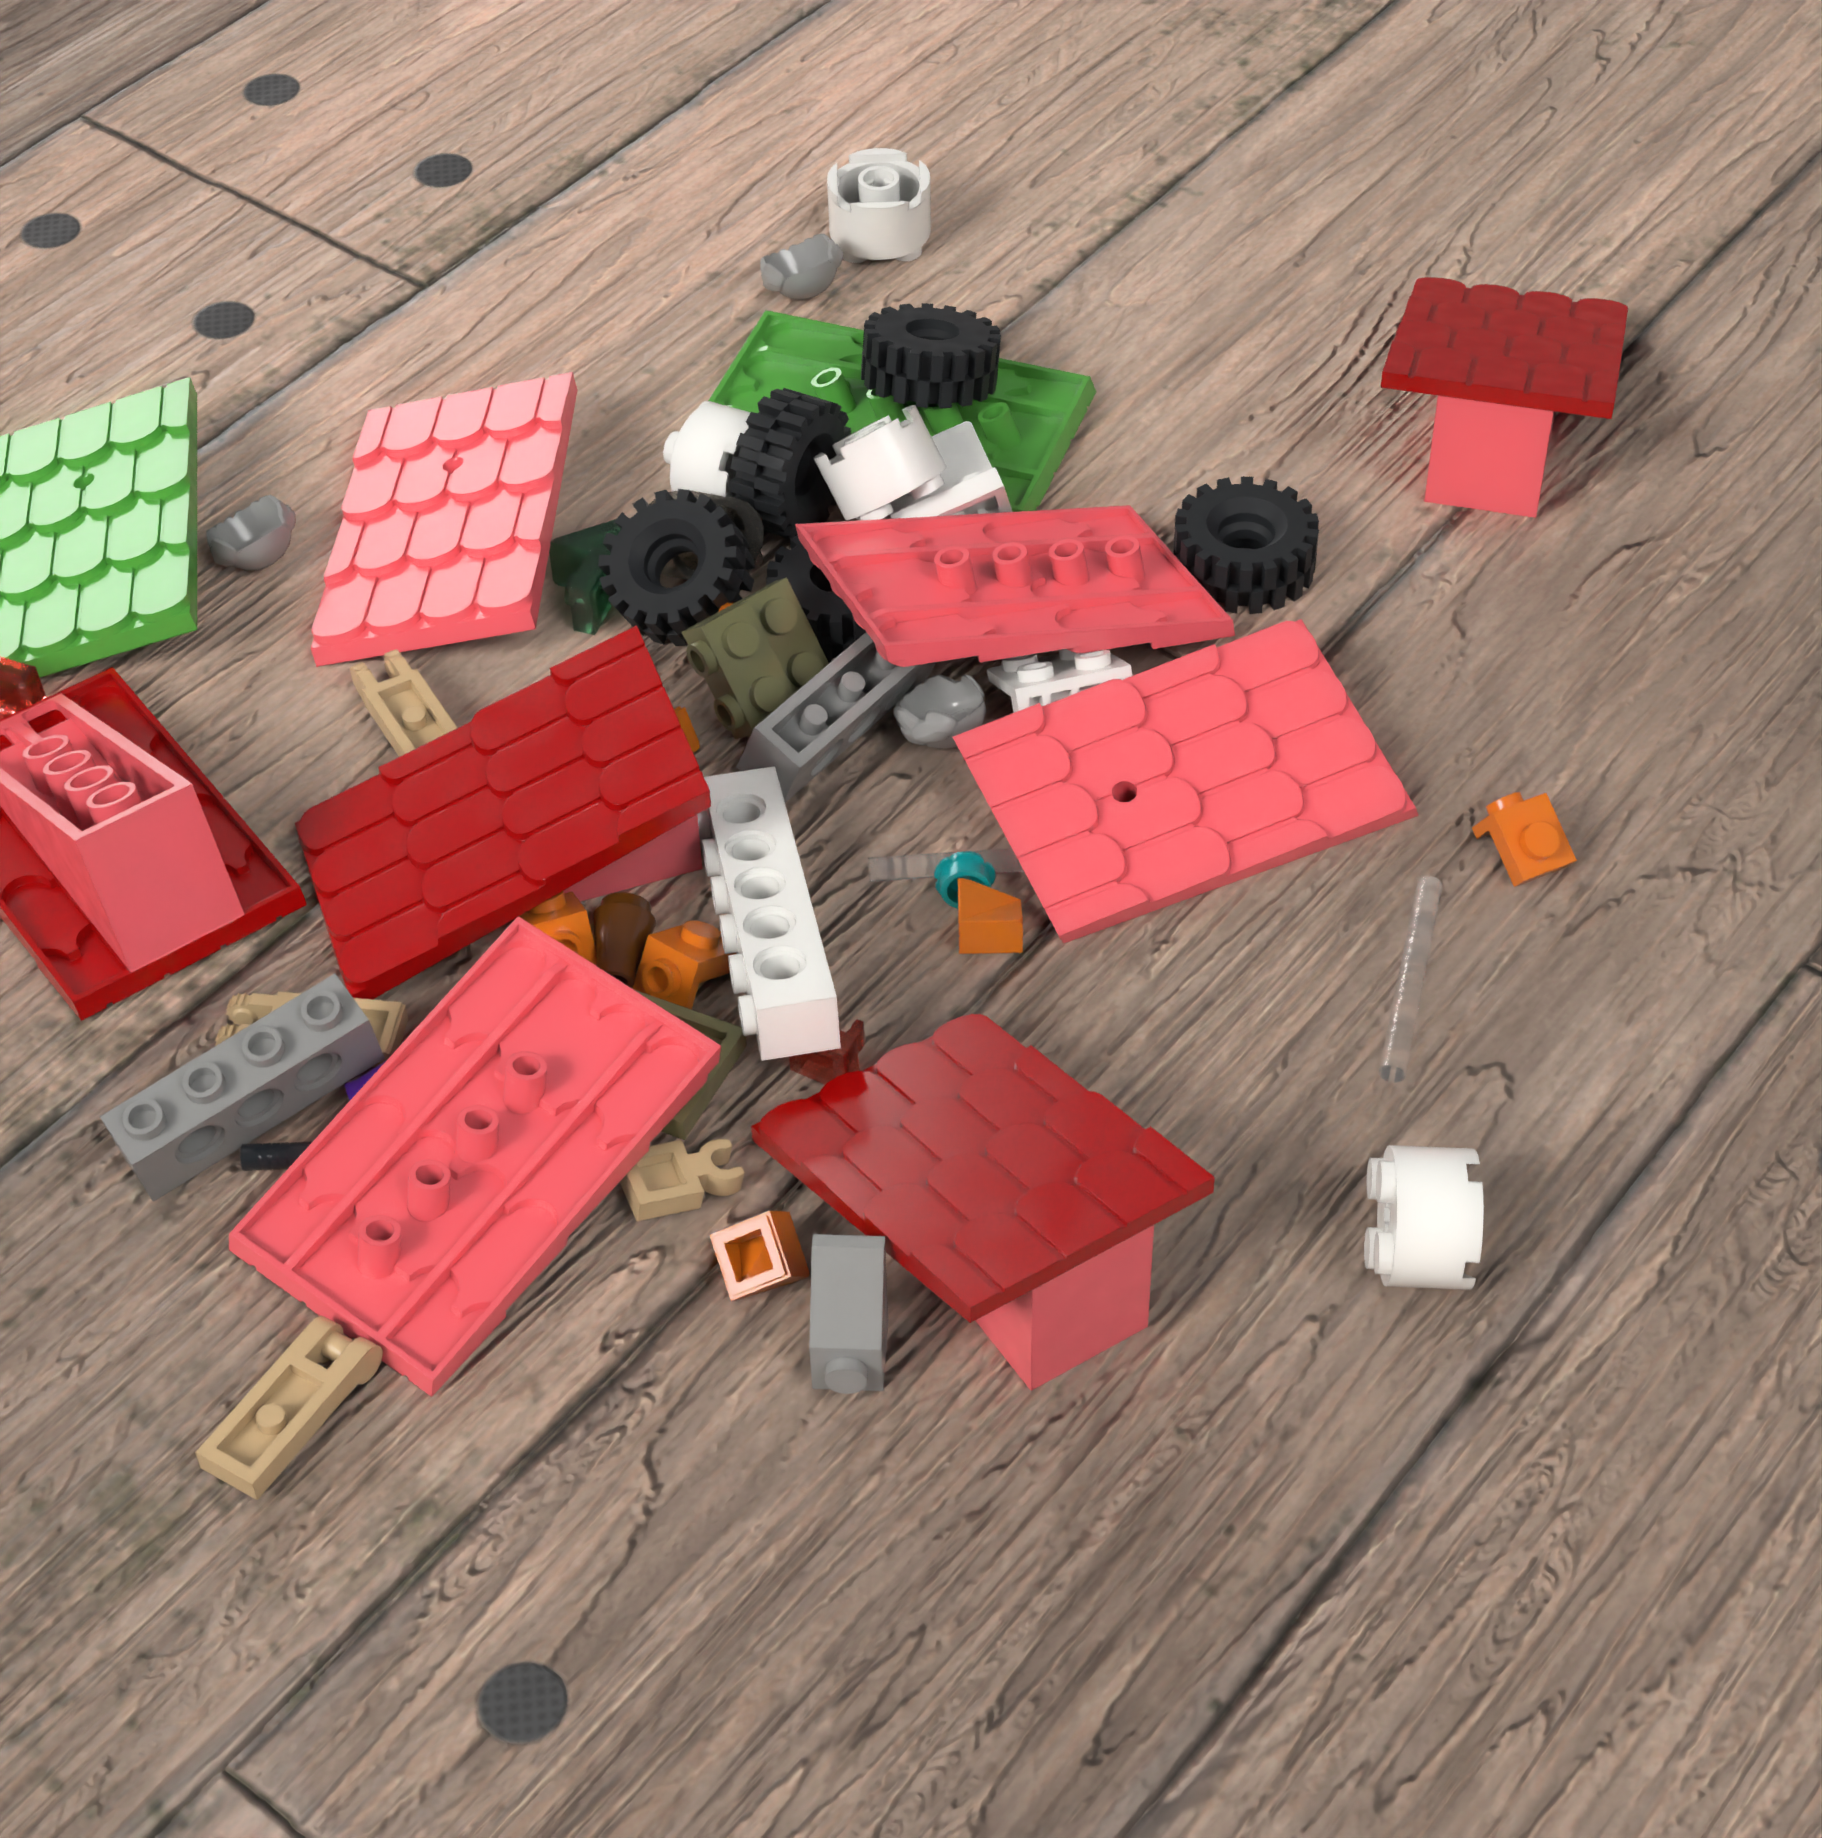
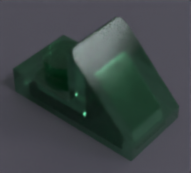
(576, 568)

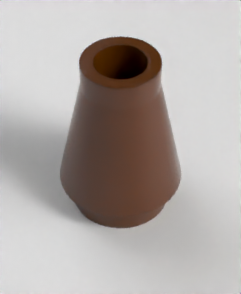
(621, 934)

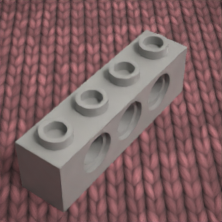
(828, 714)
(243, 1087)

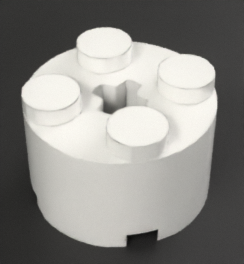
(879, 206)
(704, 449)
(882, 466)
(1424, 1217)

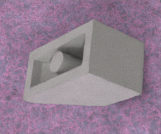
(848, 1313)

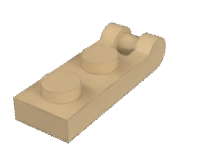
(288, 1406)

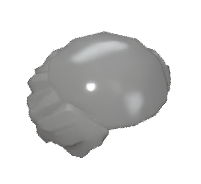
(803, 269)
(254, 536)
(940, 711)

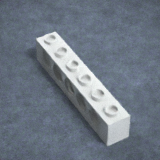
(768, 917)

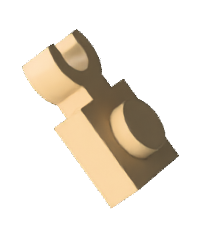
(674, 1182)

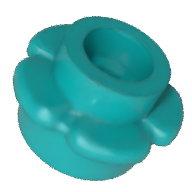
(961, 865)

